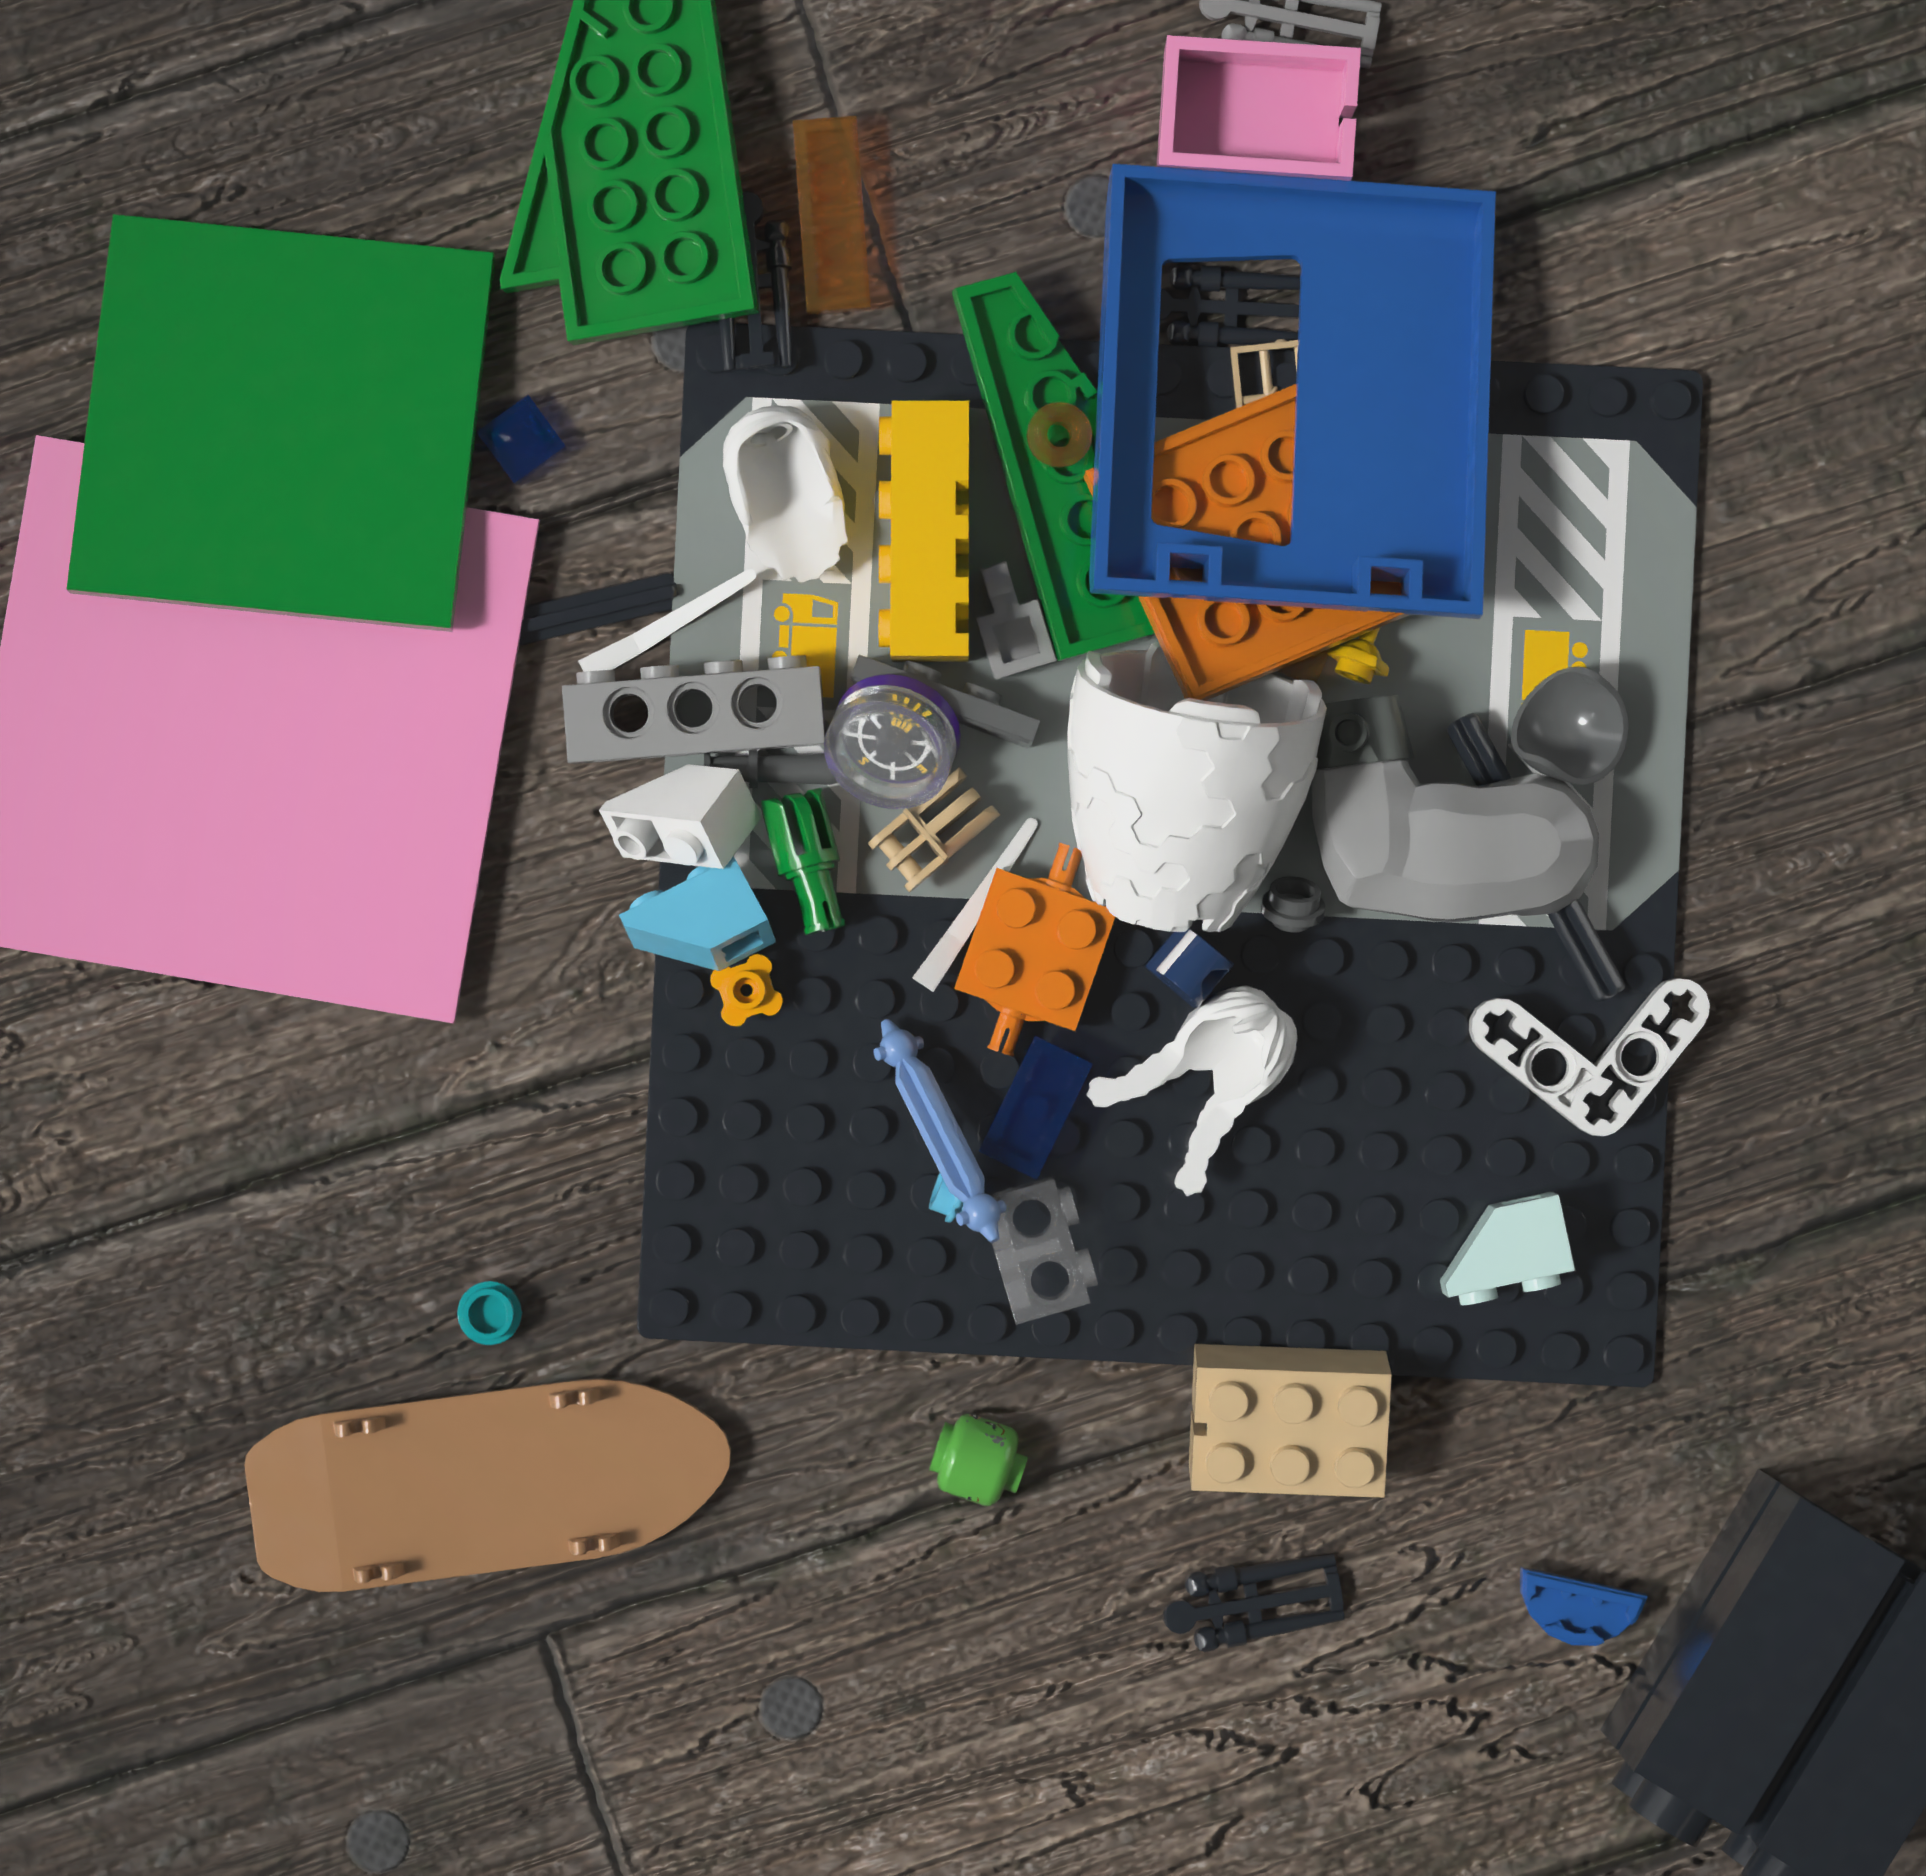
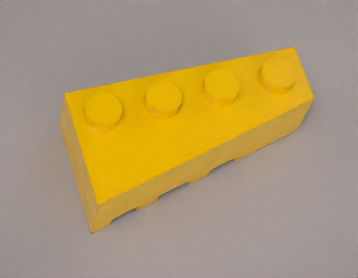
(927, 531)

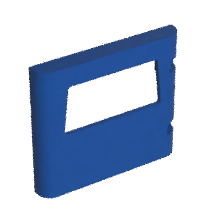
(1384, 389)

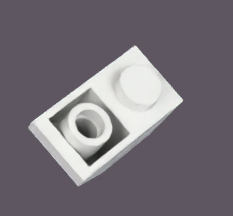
(684, 817)

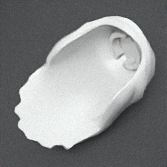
(785, 491)

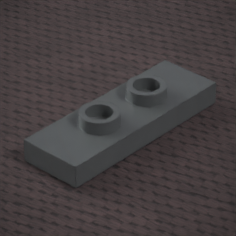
(973, 707)

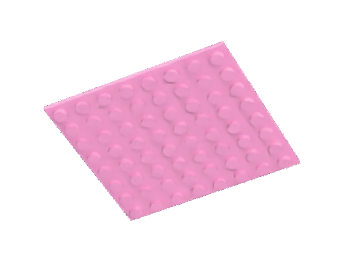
(250, 783)

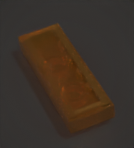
(831, 215)

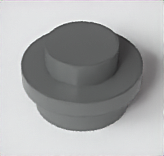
(1293, 904)

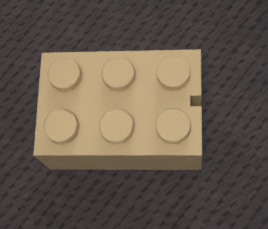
(1289, 1420)

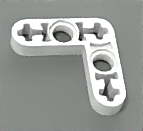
(1580, 1073)

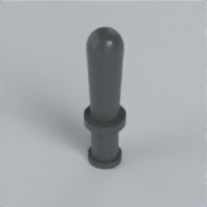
(777, 768)

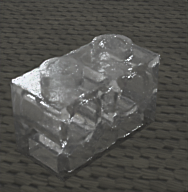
(1022, 1253)

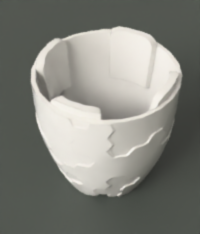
(1180, 794)

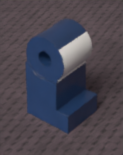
(1189, 966)

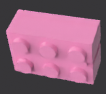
(1258, 107)

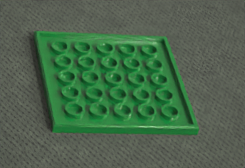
(281, 423)

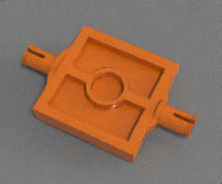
(1035, 949)

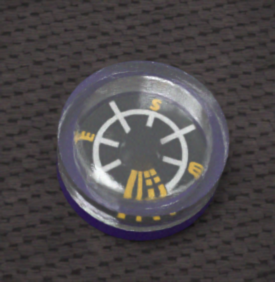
(892, 741)

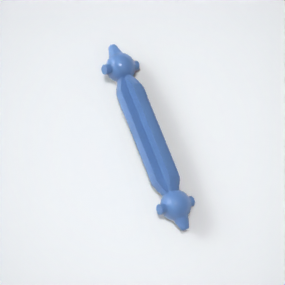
(940, 1130)

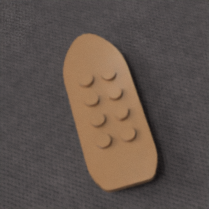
(478, 1483)

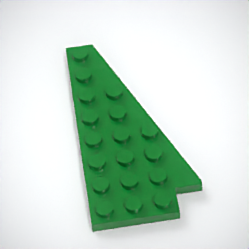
(636, 176)

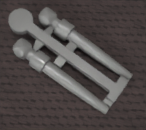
(1289, 17)

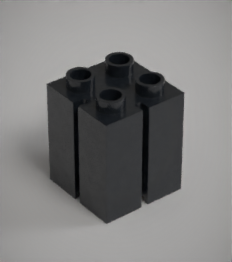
(1784, 1696)

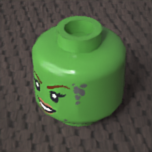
(978, 1460)

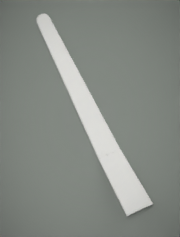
(640, 641)
(948, 947)

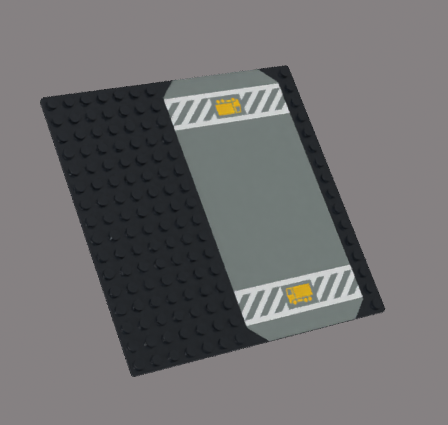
(780, 1148)

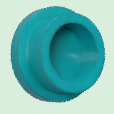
(489, 1312)

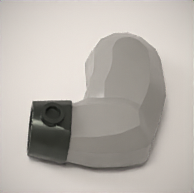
(1440, 844)

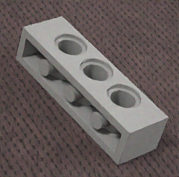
(596, 738)

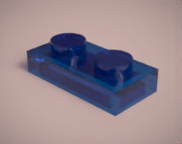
(1035, 1107)

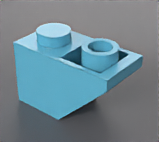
(701, 921)

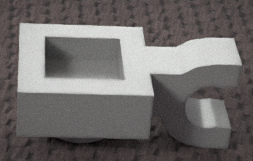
(1014, 632)

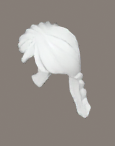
(1245, 1045)

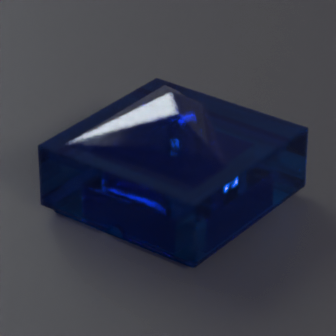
(522, 440)

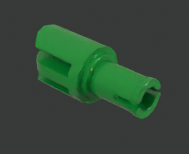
(805, 854)

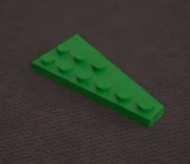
(1018, 373)

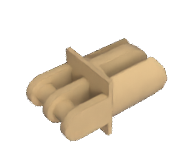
(929, 833)

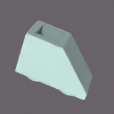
(1510, 1245)

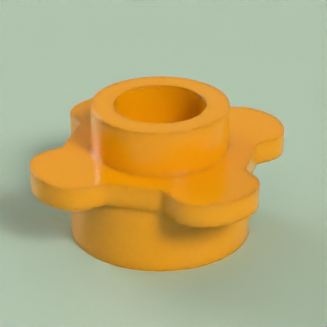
(763, 998)

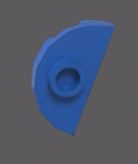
(1578, 1609)

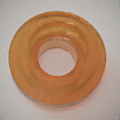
(1073, 420)

